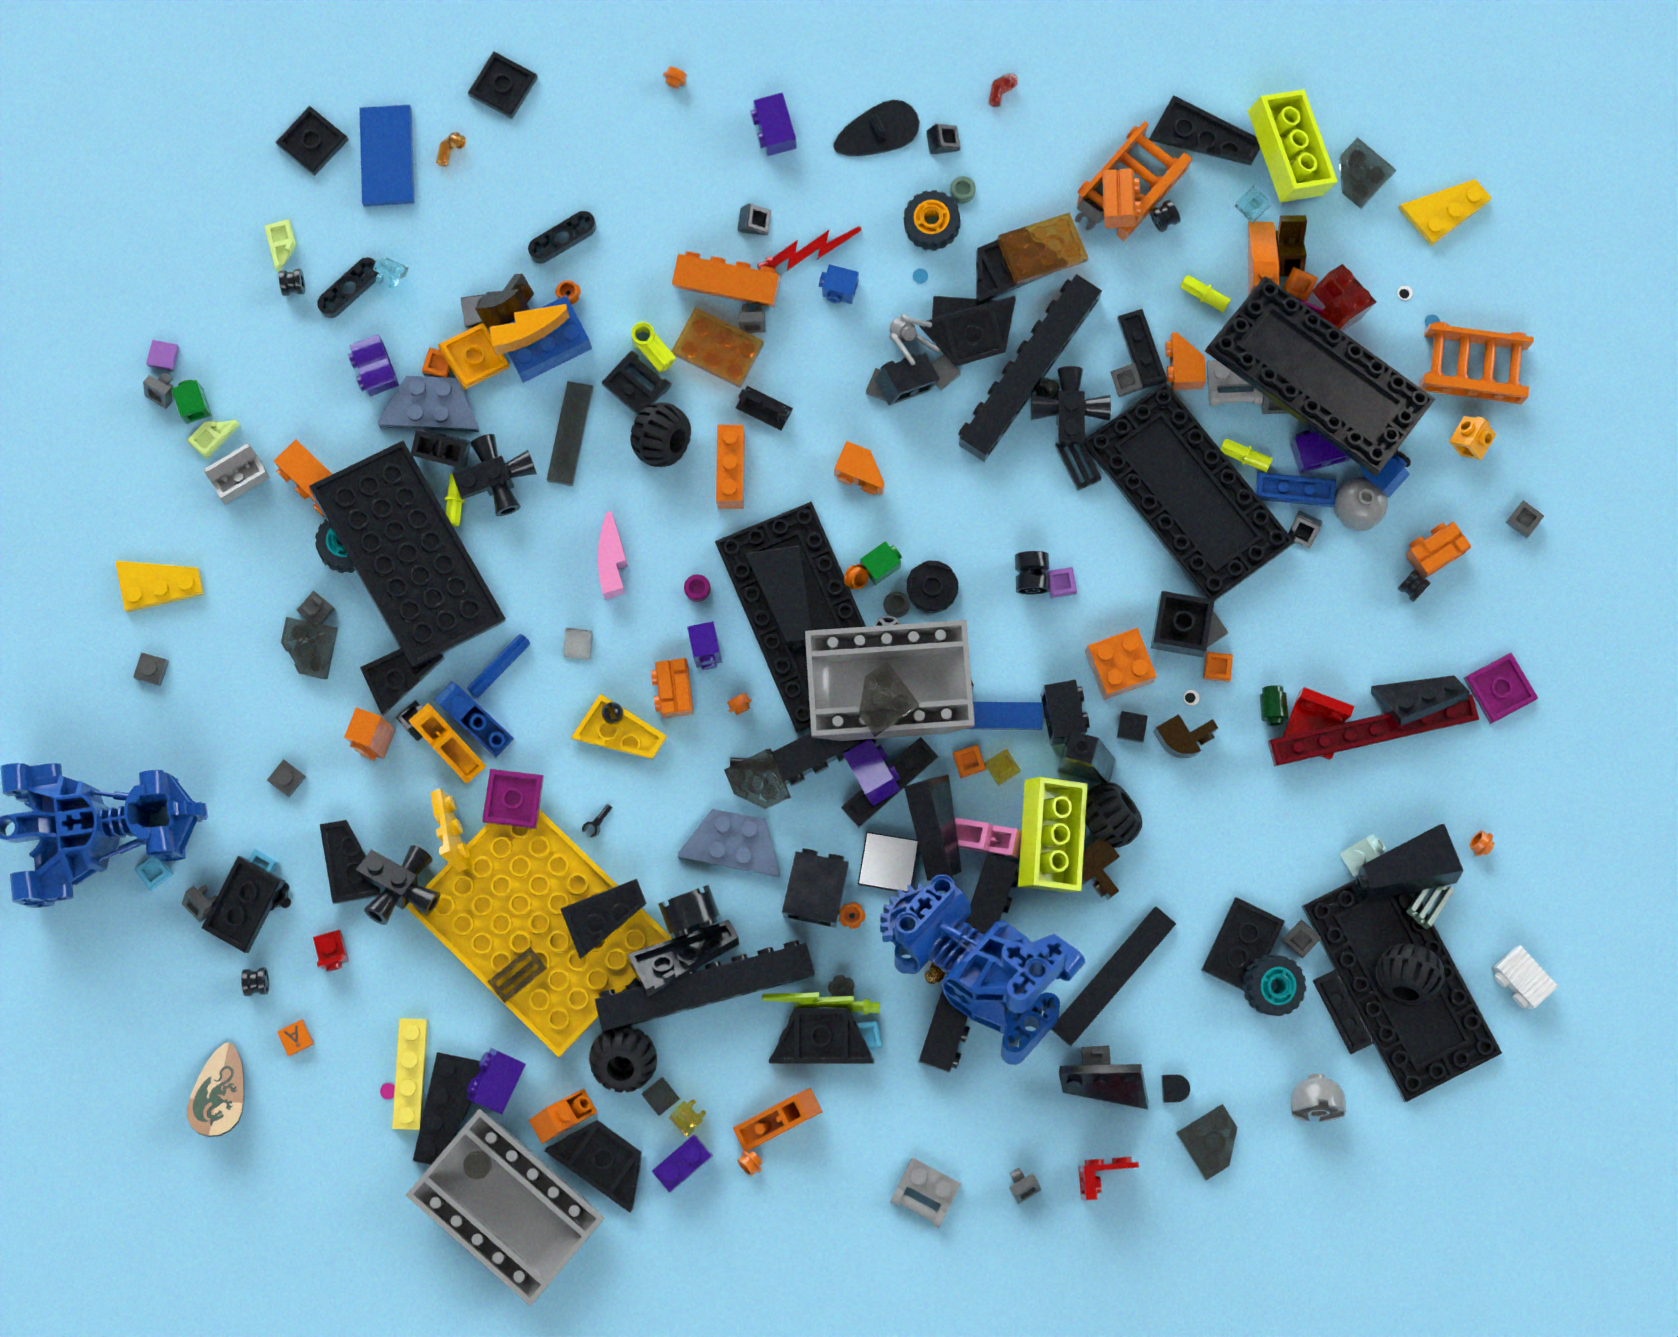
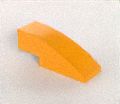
(528, 328)
(447, 743)

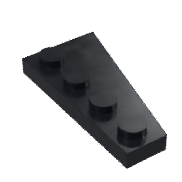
(1199, 131)
(675, 958)
(444, 1105)

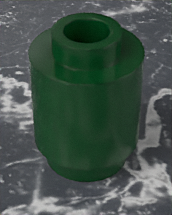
(1273, 705)

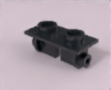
(763, 408)

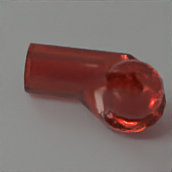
(1001, 86)

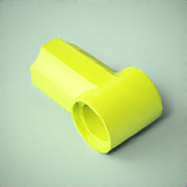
(653, 348)

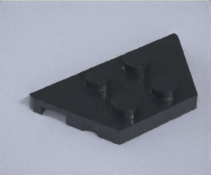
(993, 273)
(973, 331)
(821, 1038)
(602, 1161)

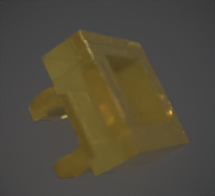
(1002, 767)
(686, 1118)

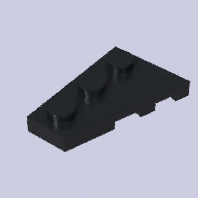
(393, 678)
(1419, 698)
(342, 859)
(601, 914)
(1109, 1083)

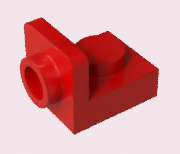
(330, 950)

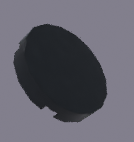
(932, 586)

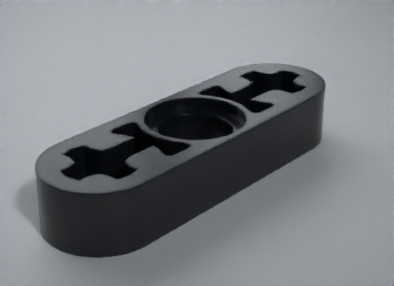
(542, 240)
(349, 276)

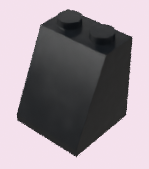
(815, 888)

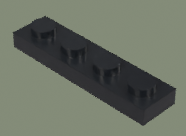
(907, 765)

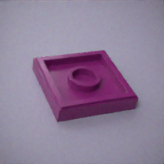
(1500, 688)
(513, 799)

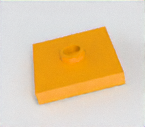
(472, 356)

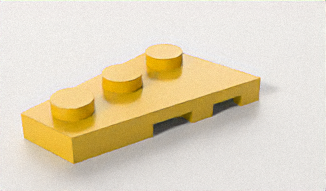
(1444, 210)
(156, 584)
(627, 736)
(453, 848)

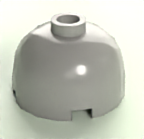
(1360, 504)
(1318, 1098)

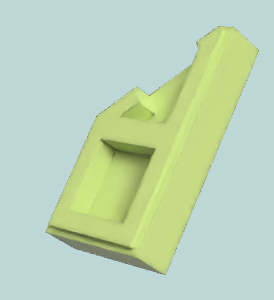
(281, 242)
(211, 436)

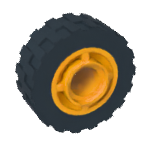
(931, 205)

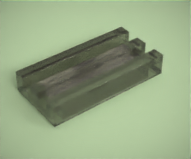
(535, 960)

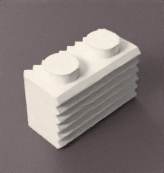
(1523, 978)

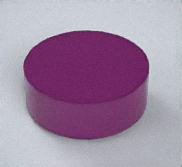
(697, 588)

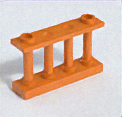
(1158, 184)
(1486, 387)

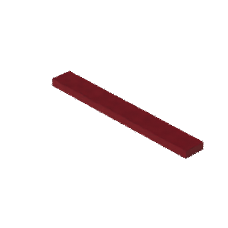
(1364, 733)

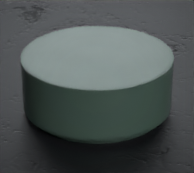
(962, 189)

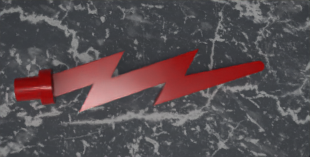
(796, 257)

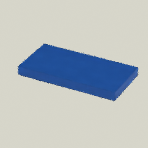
(386, 155)

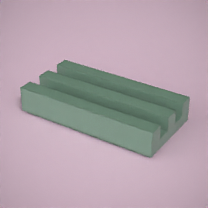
(1446, 893)

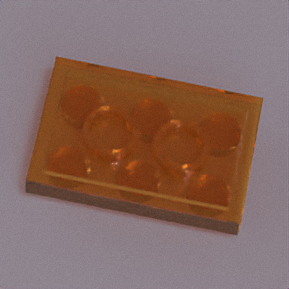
(1042, 248)
(717, 347)

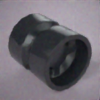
(1028, 564)

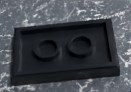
(243, 904)
(1241, 939)

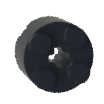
(689, 910)

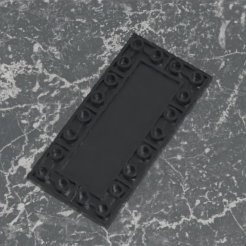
(1320, 375)
(1188, 493)
(827, 597)
(1416, 1043)

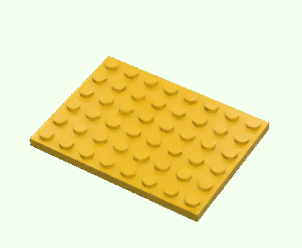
(514, 903)

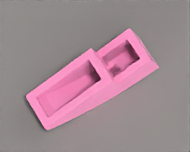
(610, 558)
(988, 838)

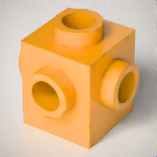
(1472, 437)

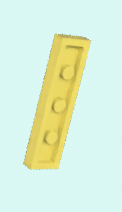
(410, 1074)

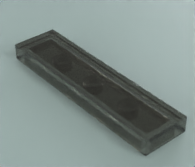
(570, 433)

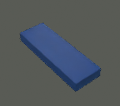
(1296, 489)
(1007, 715)

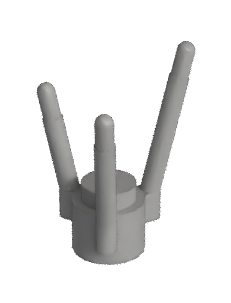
(904, 330)

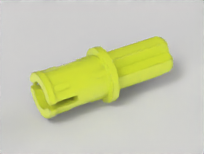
(1205, 293)
(1246, 455)
(453, 503)

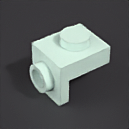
(1362, 853)

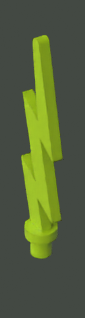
(812, 1000)

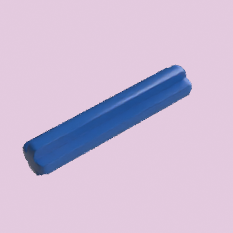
(498, 665)

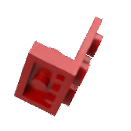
(1316, 711)
(1091, 1184)

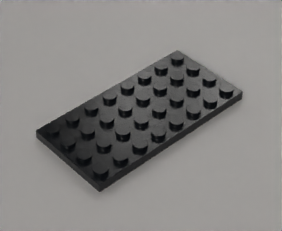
(407, 554)

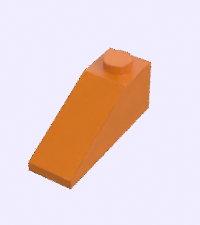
(1262, 253)
(777, 1119)

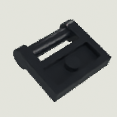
(629, 389)

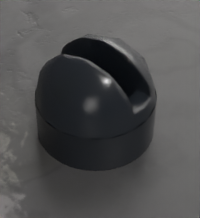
(618, 712)

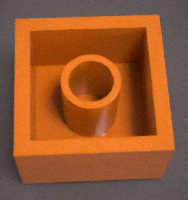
(1120, 663)

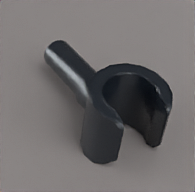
(597, 821)

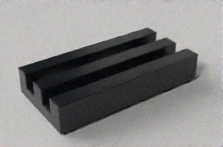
(1078, 485)

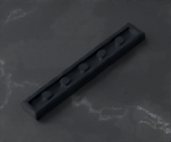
(1113, 976)

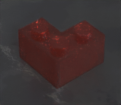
(1343, 298)

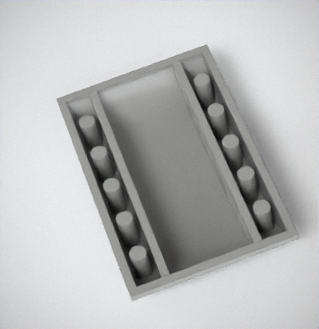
(926, 657)
(514, 1220)

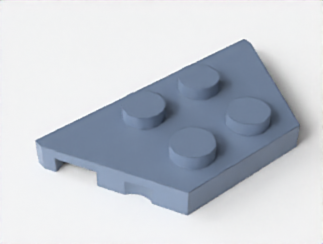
(429, 405)
(732, 842)

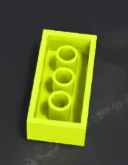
(1292, 145)
(1052, 835)

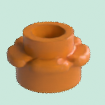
(675, 77)
(570, 286)
(856, 577)
(739, 704)
(1482, 843)
(854, 908)
(750, 1162)

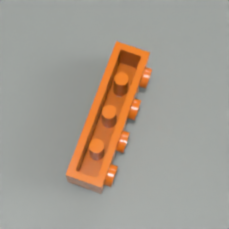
(726, 280)

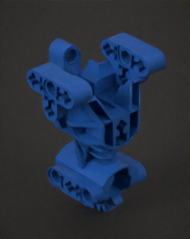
(82, 832)
(990, 975)

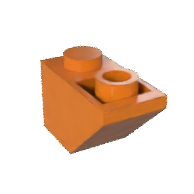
(1186, 364)
(859, 467)
(562, 1116)

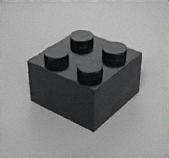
(1182, 624)
(1063, 710)

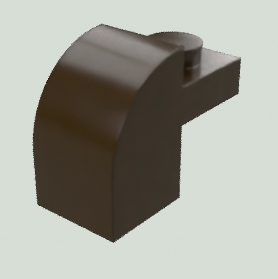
(1290, 243)
(499, 306)
(1181, 742)
(1095, 860)

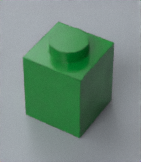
(191, 401)
(881, 562)

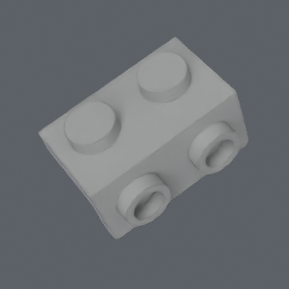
(236, 473)

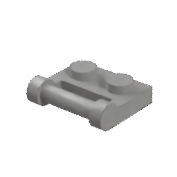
(1221, 377)
(929, 1183)

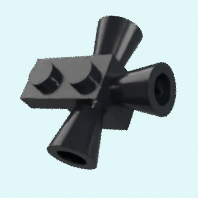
(1070, 407)
(493, 475)
(397, 883)

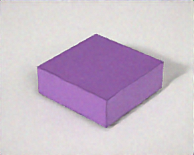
(162, 355)
(1062, 582)

